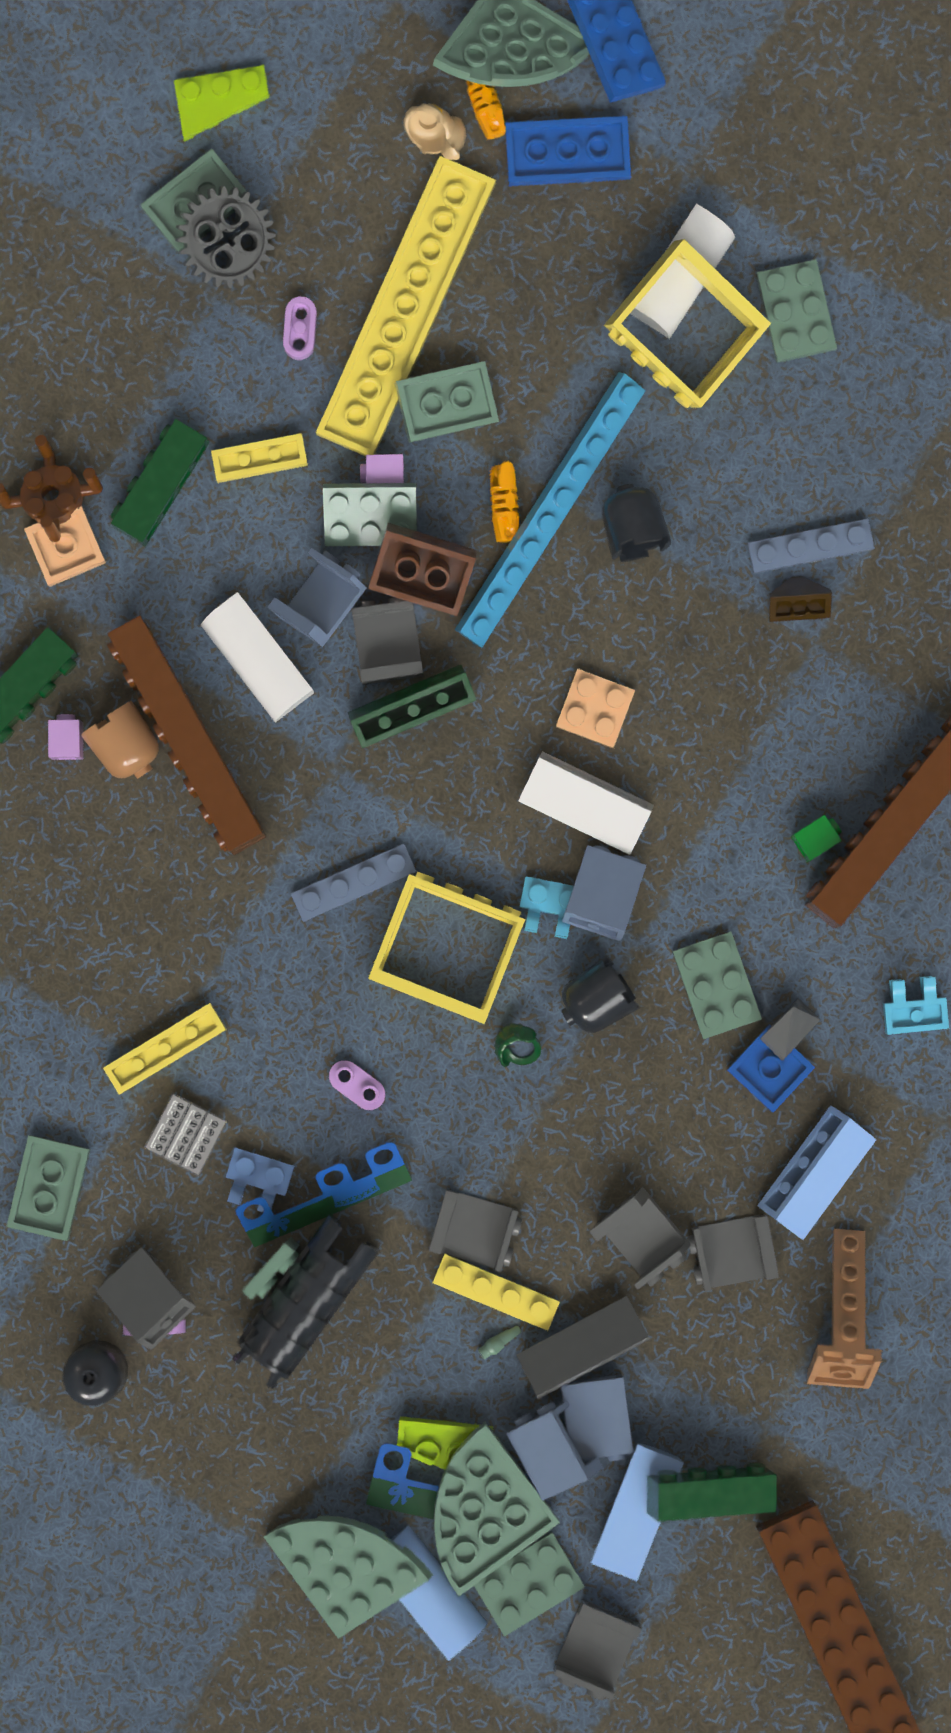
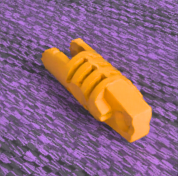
(487, 109)
(504, 501)

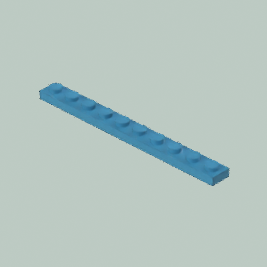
(550, 509)

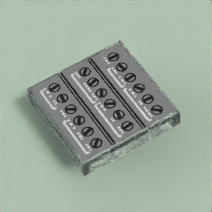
(186, 1134)

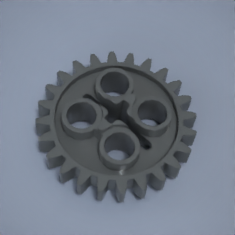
(211, 212)

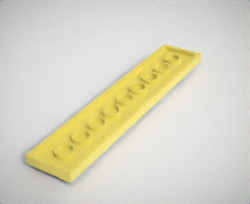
(406, 306)

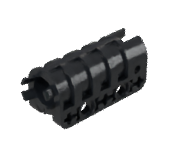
(303, 1303)

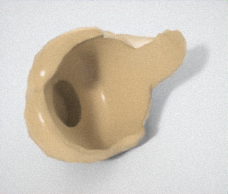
(435, 130)

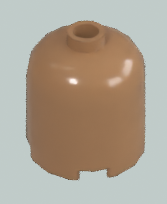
(124, 743)

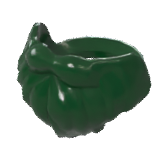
(511, 1034)

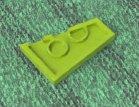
(217, 96)
(432, 1440)

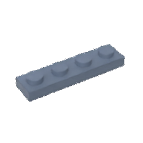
(810, 546)
(353, 883)

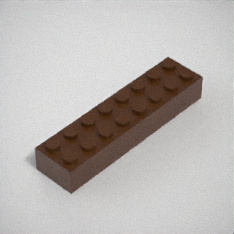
(187, 736)
(885, 834)
(835, 1622)

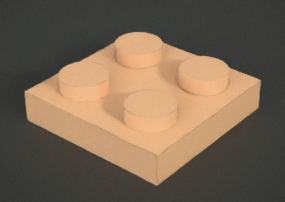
(72, 554)
(595, 708)

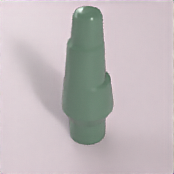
(496, 1343)

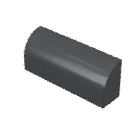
(582, 1347)

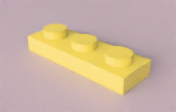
(259, 458)

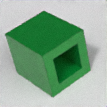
(817, 837)

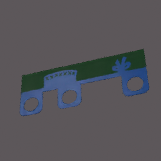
(334, 1198)
(394, 1492)

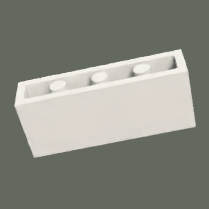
(677, 288)
(256, 657)
(586, 803)

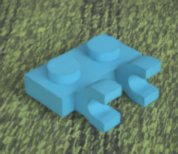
(545, 897)
(918, 1014)

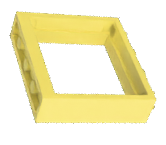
(722, 291)
(453, 894)

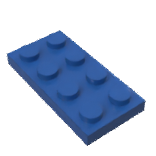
(618, 47)
(568, 151)

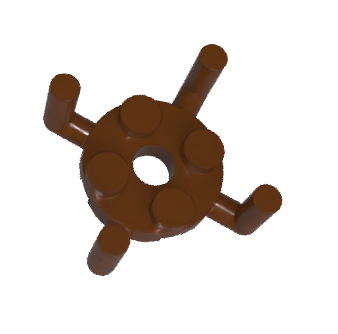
(48, 478)

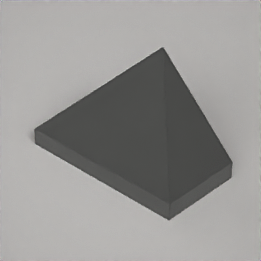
(790, 1029)

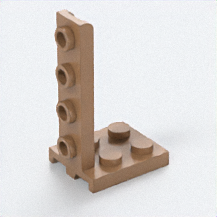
(847, 1360)

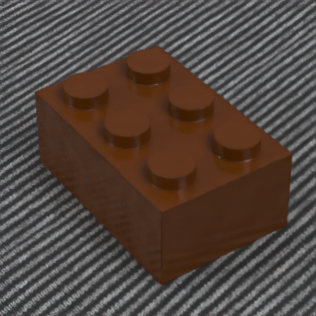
(422, 569)

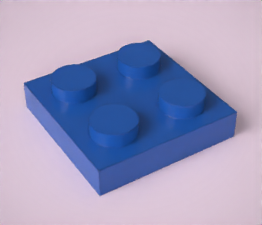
(767, 1075)

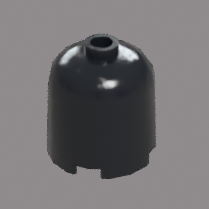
(634, 523)
(597, 998)
(107, 1366)

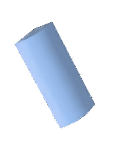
(816, 1172)
(629, 1527)
(436, 1607)

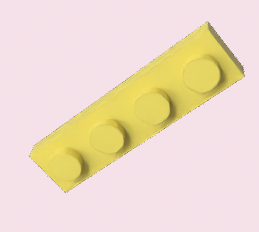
(164, 1048)
(496, 1292)

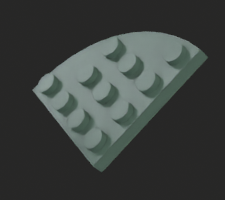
(511, 44)
(485, 1510)
(346, 1567)

